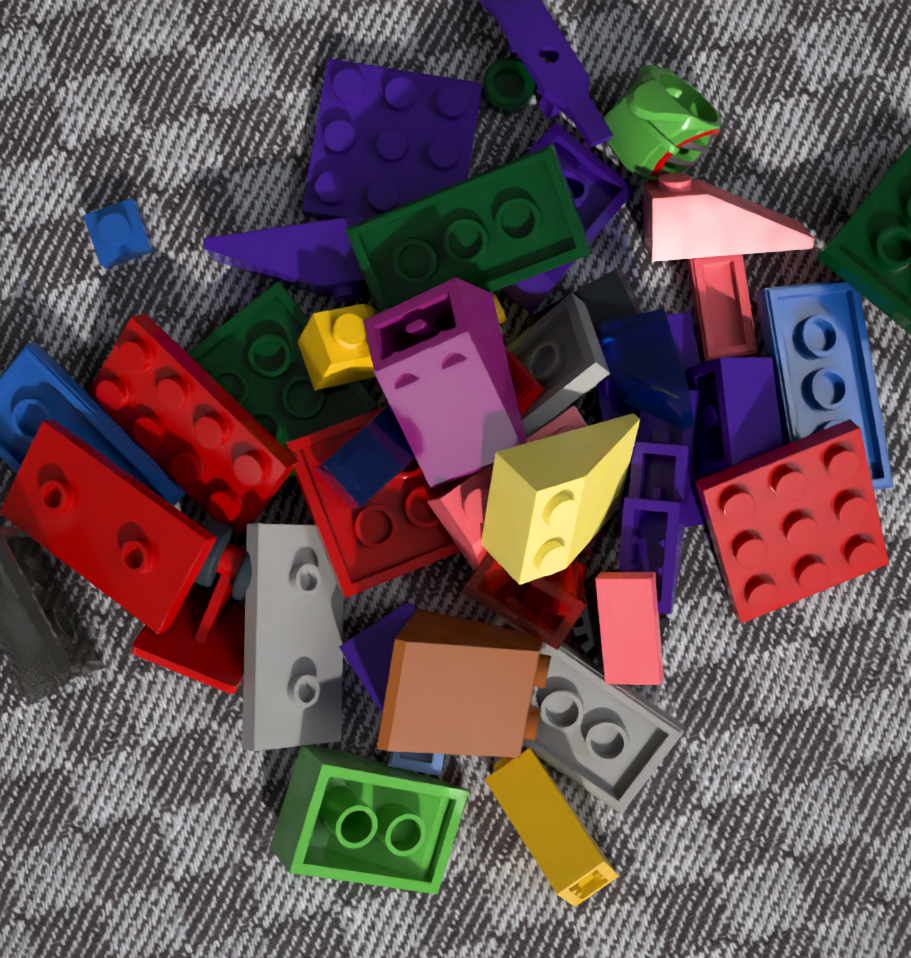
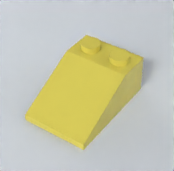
(556, 496)

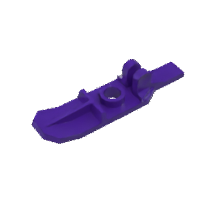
(561, 83)

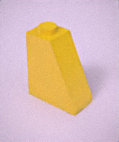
(550, 828)

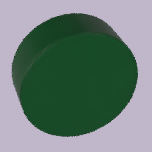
(508, 86)

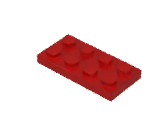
(190, 425)

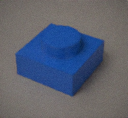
(118, 233)

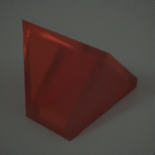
(540, 607)

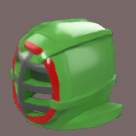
(661, 124)

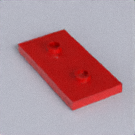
(107, 526)

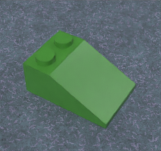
(366, 821)

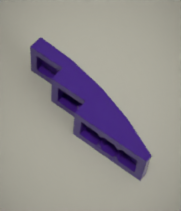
(658, 502)

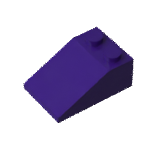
(597, 195)

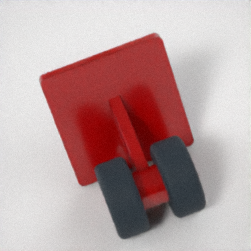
(209, 628)

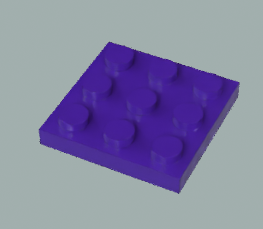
(387, 139)

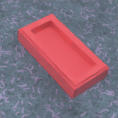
(722, 307)
(629, 628)

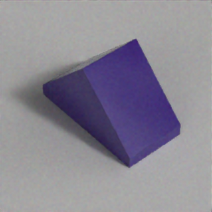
(372, 651)

